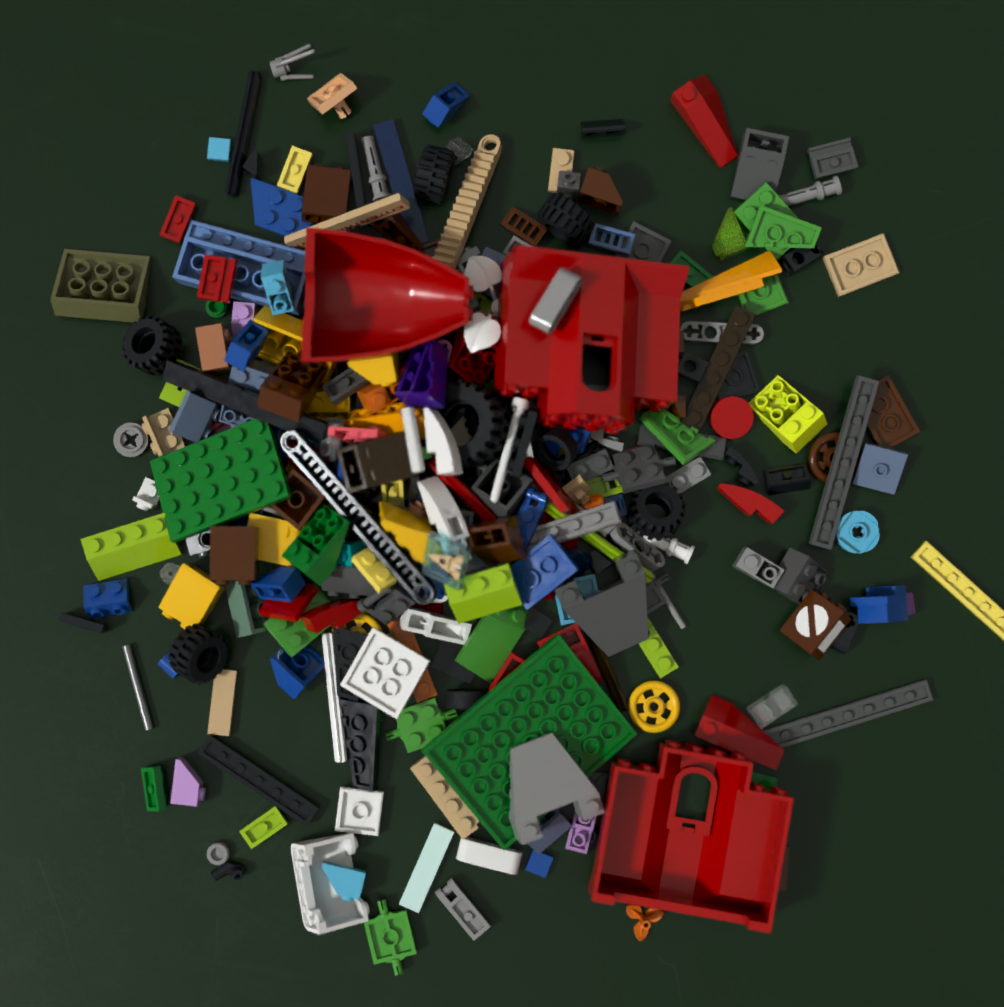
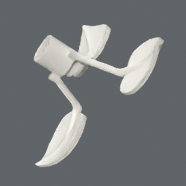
(482, 330)

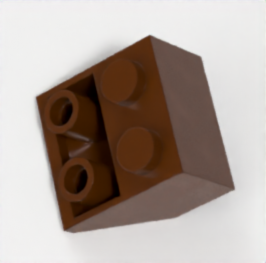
(497, 540)

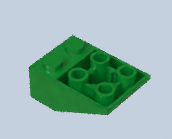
(318, 545)

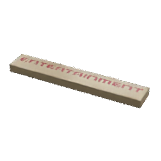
(360, 216)

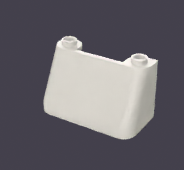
(319, 903)

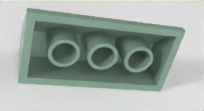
(245, 605)

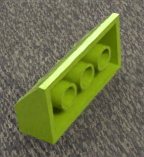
(129, 547)

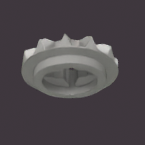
(120, 440)

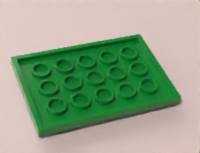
(220, 479)

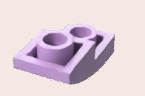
(580, 834)

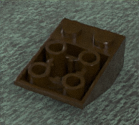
(375, 463)

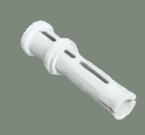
(672, 547)

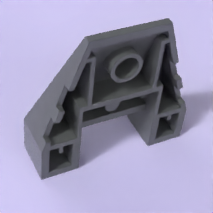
(613, 615)

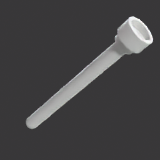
(519, 407)

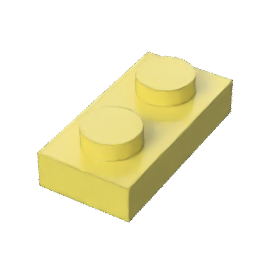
(294, 170)
(373, 570)

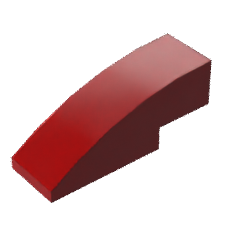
(751, 502)
(331, 614)

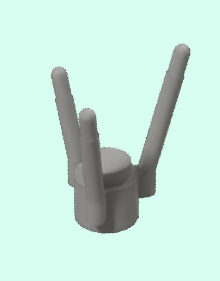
(281, 65)

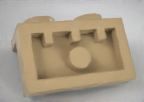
(158, 428)

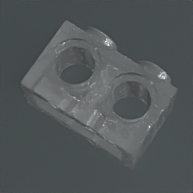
(771, 706)

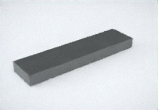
(716, 451)

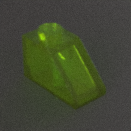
(729, 237)

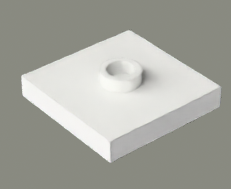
(359, 811)

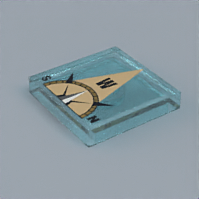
(446, 560)

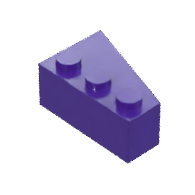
(424, 377)

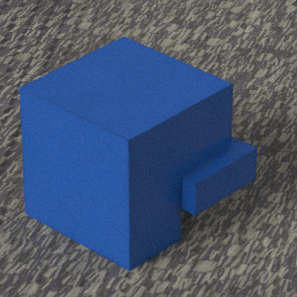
(882, 605)

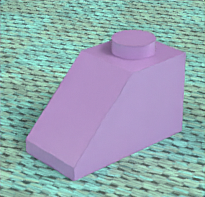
(241, 315)
(187, 785)

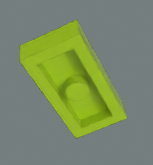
(263, 827)

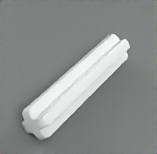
(412, 440)

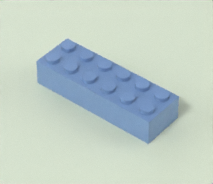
(247, 281)

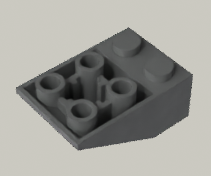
(758, 162)

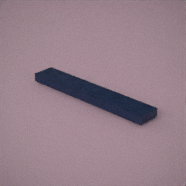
(399, 175)

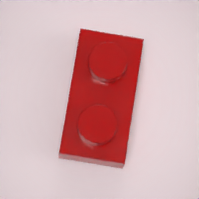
(178, 219)

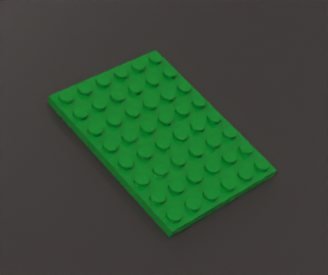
(537, 698)

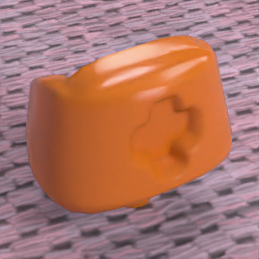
(595, 500)

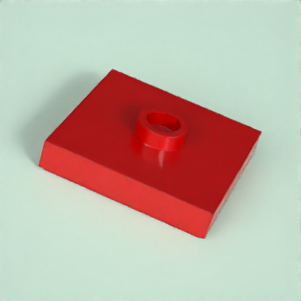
(289, 610)

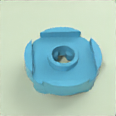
(869, 530)

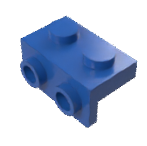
(106, 598)

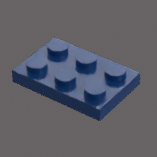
(542, 570)

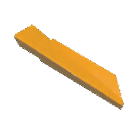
(732, 282)
(388, 419)

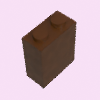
(325, 193)
(233, 554)

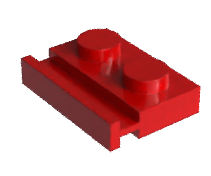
(217, 279)

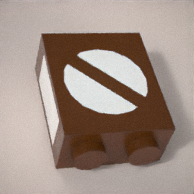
(816, 624)

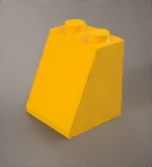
(191, 596)

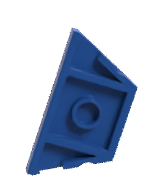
(277, 209)

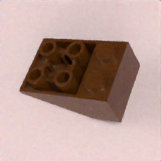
(291, 387)

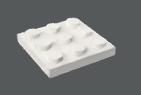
(385, 673)

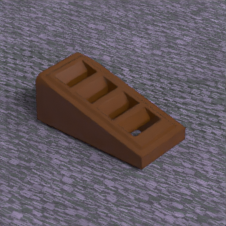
(542, 231)

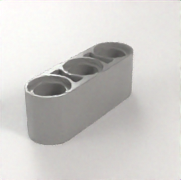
(556, 300)

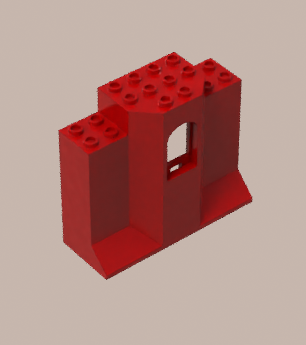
(621, 300)
(712, 870)

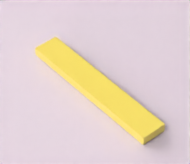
(960, 587)

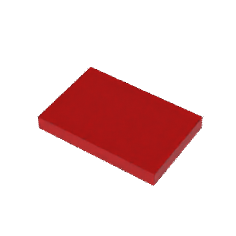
(551, 487)

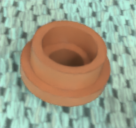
(418, 508)

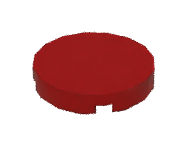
(731, 417)

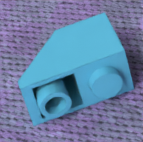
(277, 287)

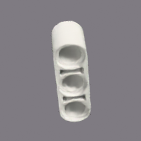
(489, 855)

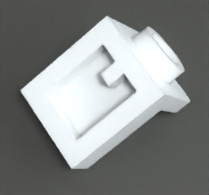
(147, 495)

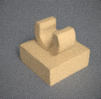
(577, 489)

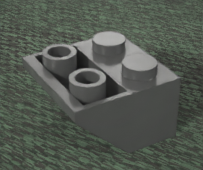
(799, 576)

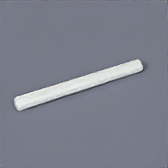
(336, 714)

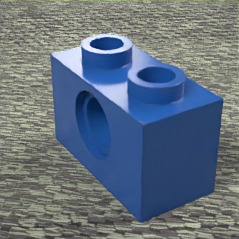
(246, 345)

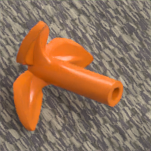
(642, 927)

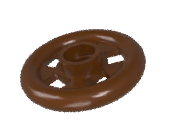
(821, 446)

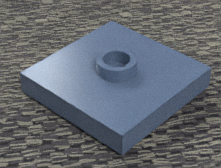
(879, 468)

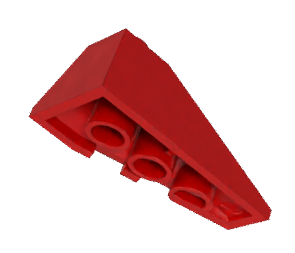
(704, 114)
(734, 731)

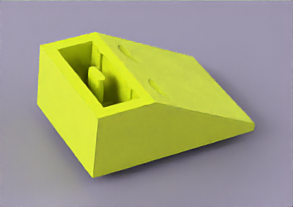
(788, 414)

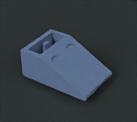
(249, 379)

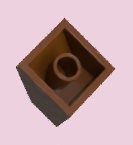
(600, 191)
(304, 502)

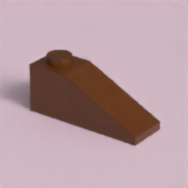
(398, 231)

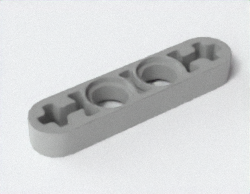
(719, 327)

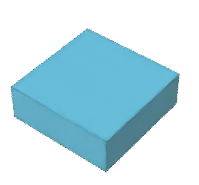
(219, 149)

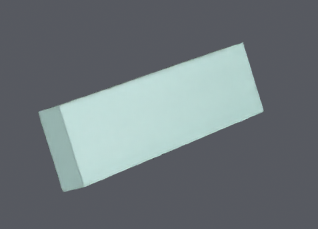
(426, 867)

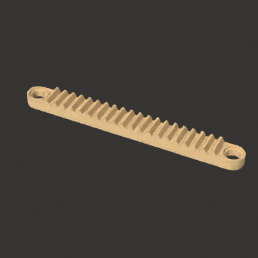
(468, 202)

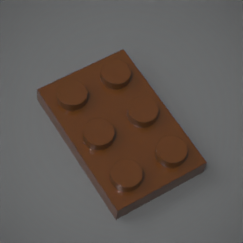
(889, 417)

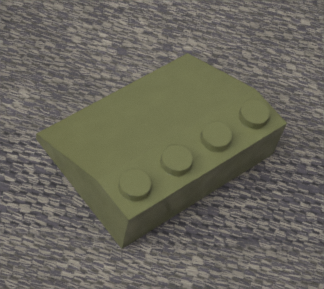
(101, 285)

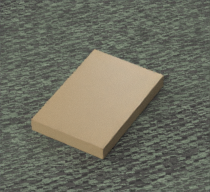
(860, 265)

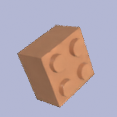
(213, 347)

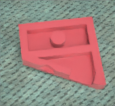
(355, 434)

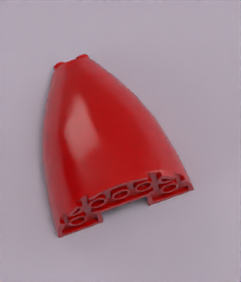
(375, 297)

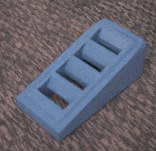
(613, 232)

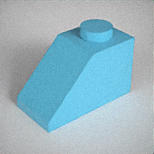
(345, 880)

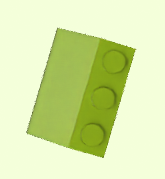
(484, 593)

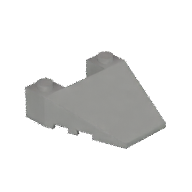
(543, 781)

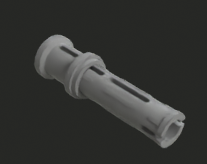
(377, 179)
(817, 191)

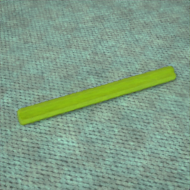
(595, 540)

